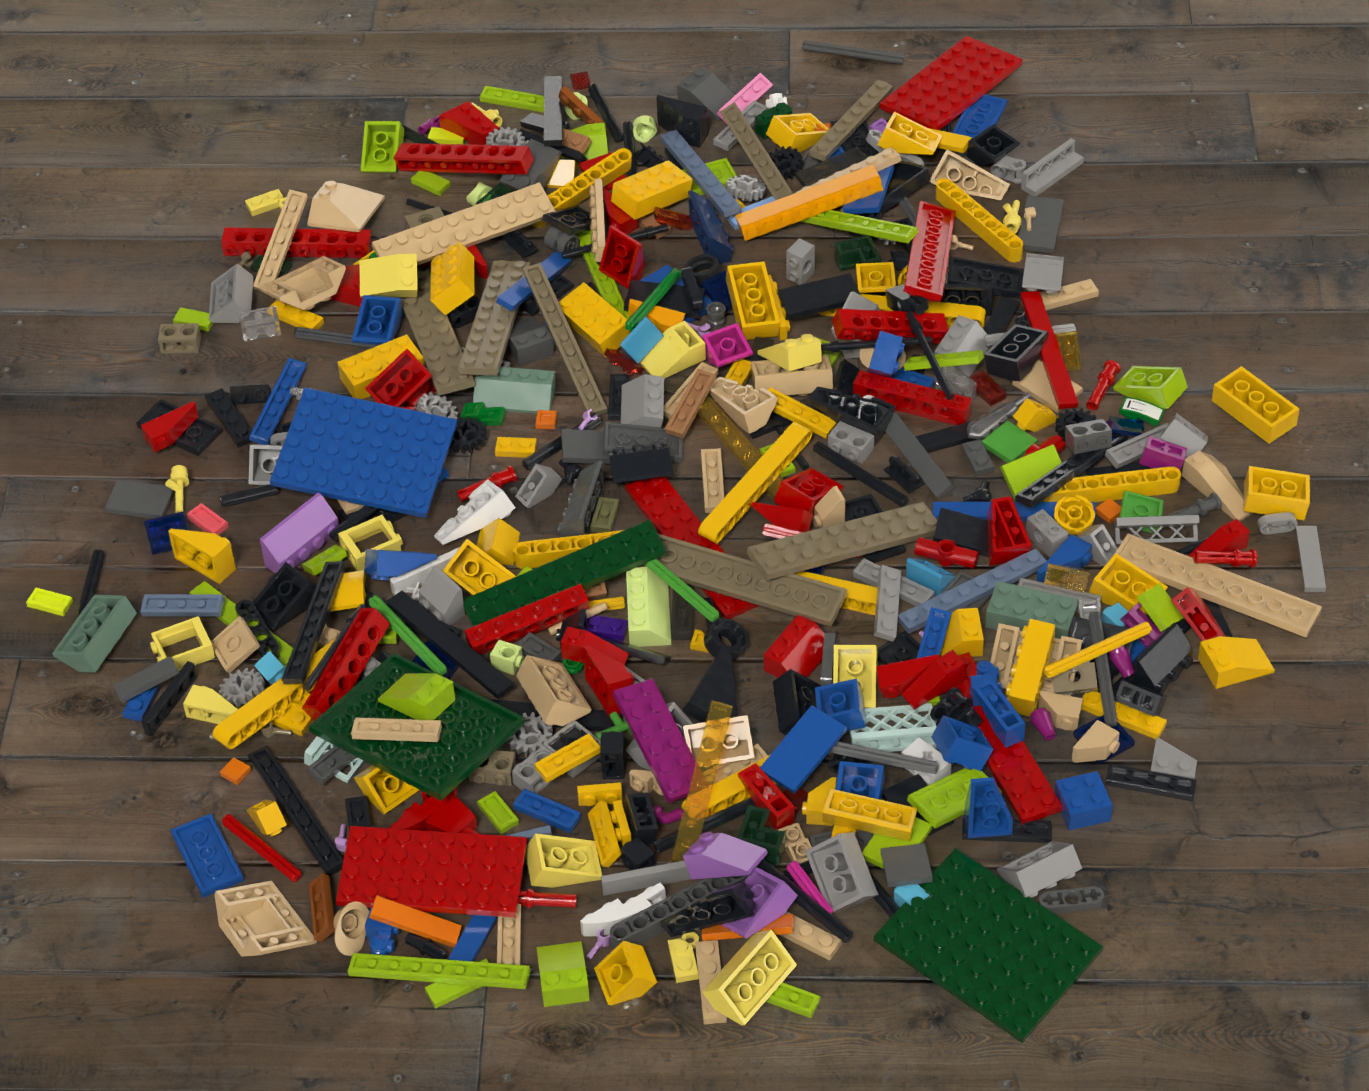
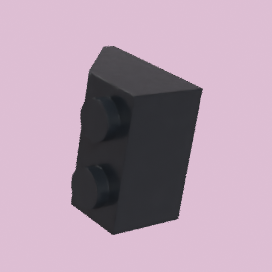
(990, 146)

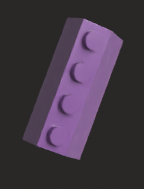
(299, 534)

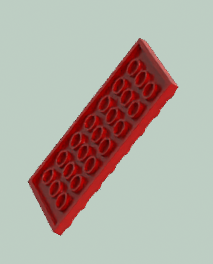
(951, 83)
(433, 870)

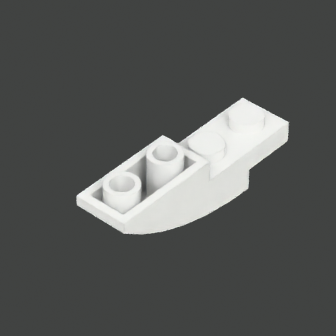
(616, 911)

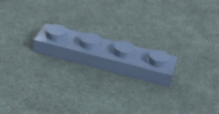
(182, 605)

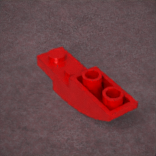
(415, 816)

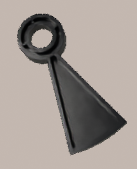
(904, 180)
(718, 679)

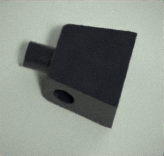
(902, 301)

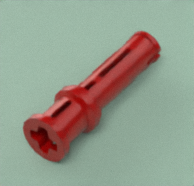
(1105, 379)
(499, 479)
(1233, 558)
(530, 898)

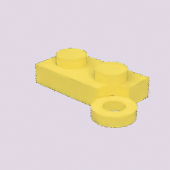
(265, 202)
(683, 957)

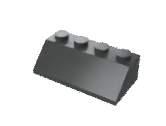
(583, 501)

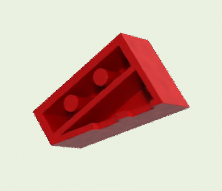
(468, 123)
(1005, 532)

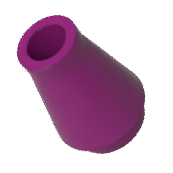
(1121, 659)
(1043, 723)

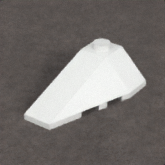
(484, 507)

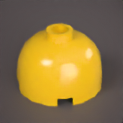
(1074, 514)

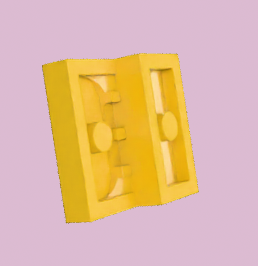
(351, 591)

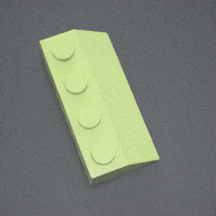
(647, 608)

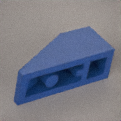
(1072, 552)
(1000, 713)

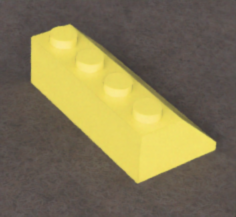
(750, 977)

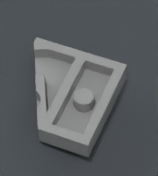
(1172, 761)

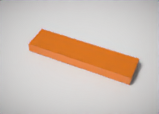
(415, 921)
(780, 926)

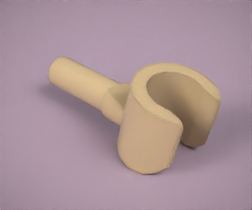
(1029, 213)
(955, 244)

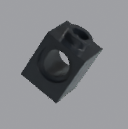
(637, 855)

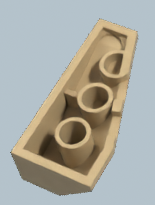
(969, 177)
(744, 404)
(1212, 476)

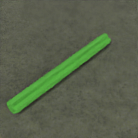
(683, 589)
(408, 636)

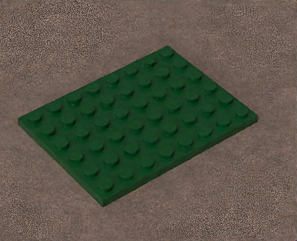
(468, 736)
(989, 945)

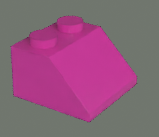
(726, 345)

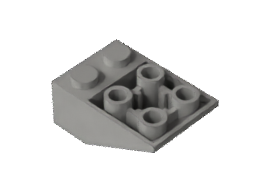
(1043, 272)

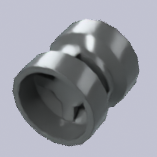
(716, 315)

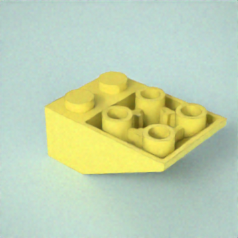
(675, 351)

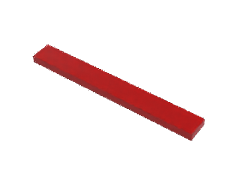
(1050, 352)

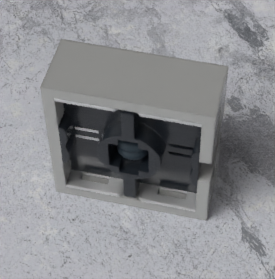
(567, 735)

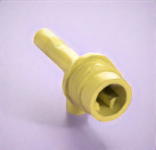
(492, 114)
(1012, 219)
(177, 482)

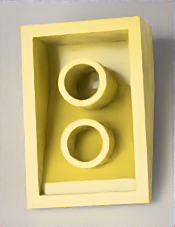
(389, 276)
(794, 352)
(858, 663)
(561, 861)

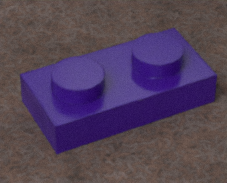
(608, 627)

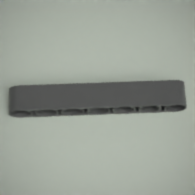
(651, 917)

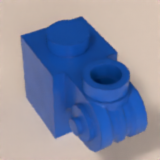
(984, 673)
(380, 936)

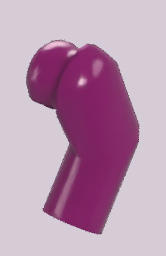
(426, 126)
(667, 818)

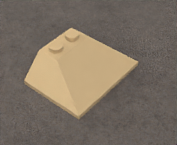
(343, 207)
(307, 284)
(1006, 648)
(260, 920)

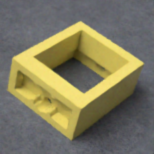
(364, 530)
(178, 633)

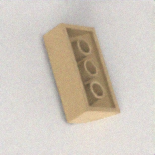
(799, 381)
(552, 691)

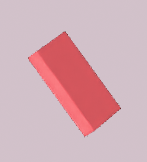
(207, 519)

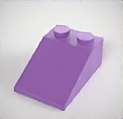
(721, 856)
(770, 901)

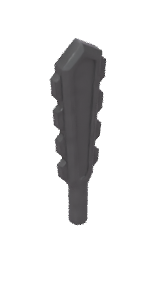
(990, 422)

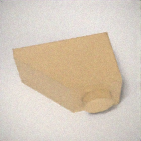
(830, 509)
(1063, 709)
(1096, 743)

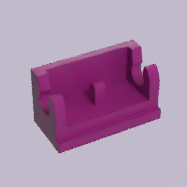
(1161, 454)
(1135, 617)

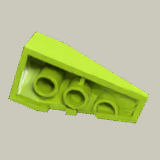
(598, 137)

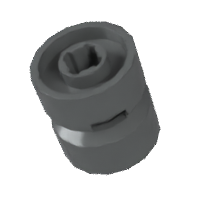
(560, 241)

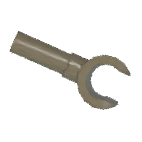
(246, 260)
(269, 730)

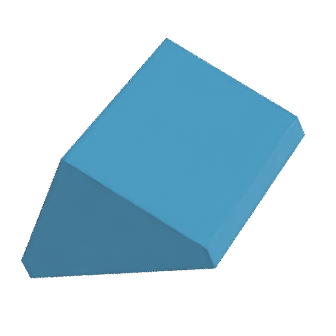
(641, 340)
(928, 574)

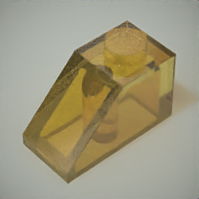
(1069, 349)
(1067, 577)

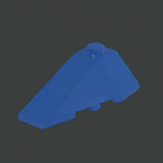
(986, 810)

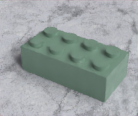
(1018, 604)

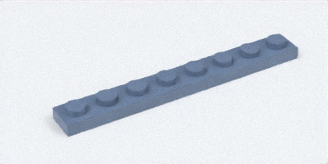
(700, 173)
(973, 589)

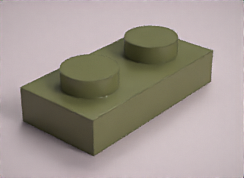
(604, 515)

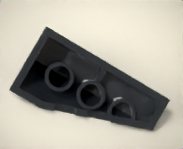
(865, 414)
(717, 908)

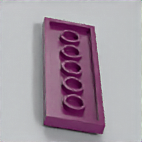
(657, 737)

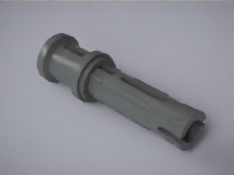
(1200, 507)

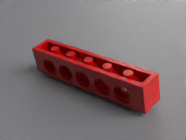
(867, 324)
(914, 398)
(527, 619)
(347, 661)

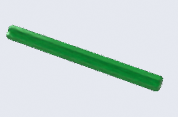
(652, 299)

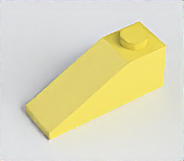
(207, 705)

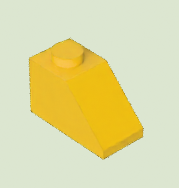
(1034, 416)
(816, 801)
(267, 817)

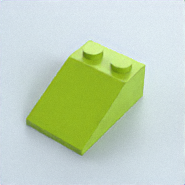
(380, 145)
(1153, 384)
(420, 695)
(563, 974)

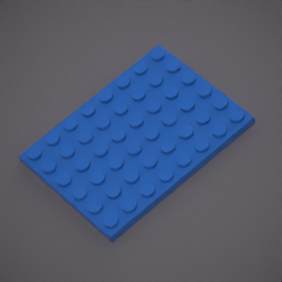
(364, 452)

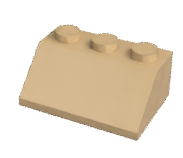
(737, 742)

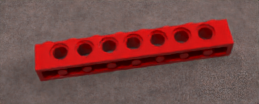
(464, 158)
(305, 242)

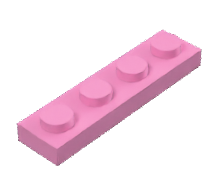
(750, 93)

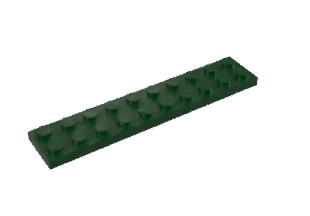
(584, 567)

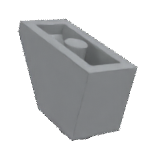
(538, 485)
(1102, 544)

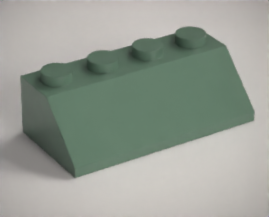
(516, 389)
(95, 632)

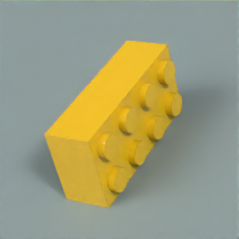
(651, 188)
(452, 278)
(752, 300)
(594, 319)
(364, 367)
(1255, 404)
(1028, 671)

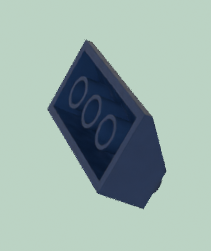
(709, 228)

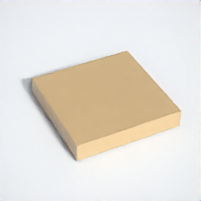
(234, 644)

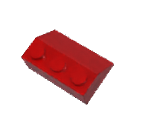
(399, 380)
(796, 649)

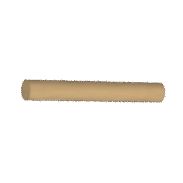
(590, 612)

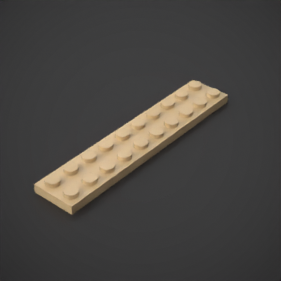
(469, 225)
(1221, 586)

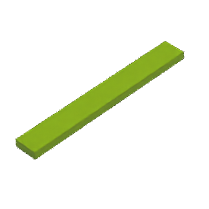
(864, 225)
(605, 285)
(229, 615)
(439, 970)

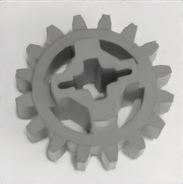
(505, 137)
(746, 187)
(436, 406)
(242, 687)
(530, 735)

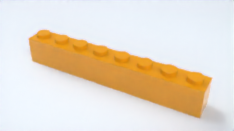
(809, 202)

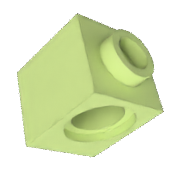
(506, 657)

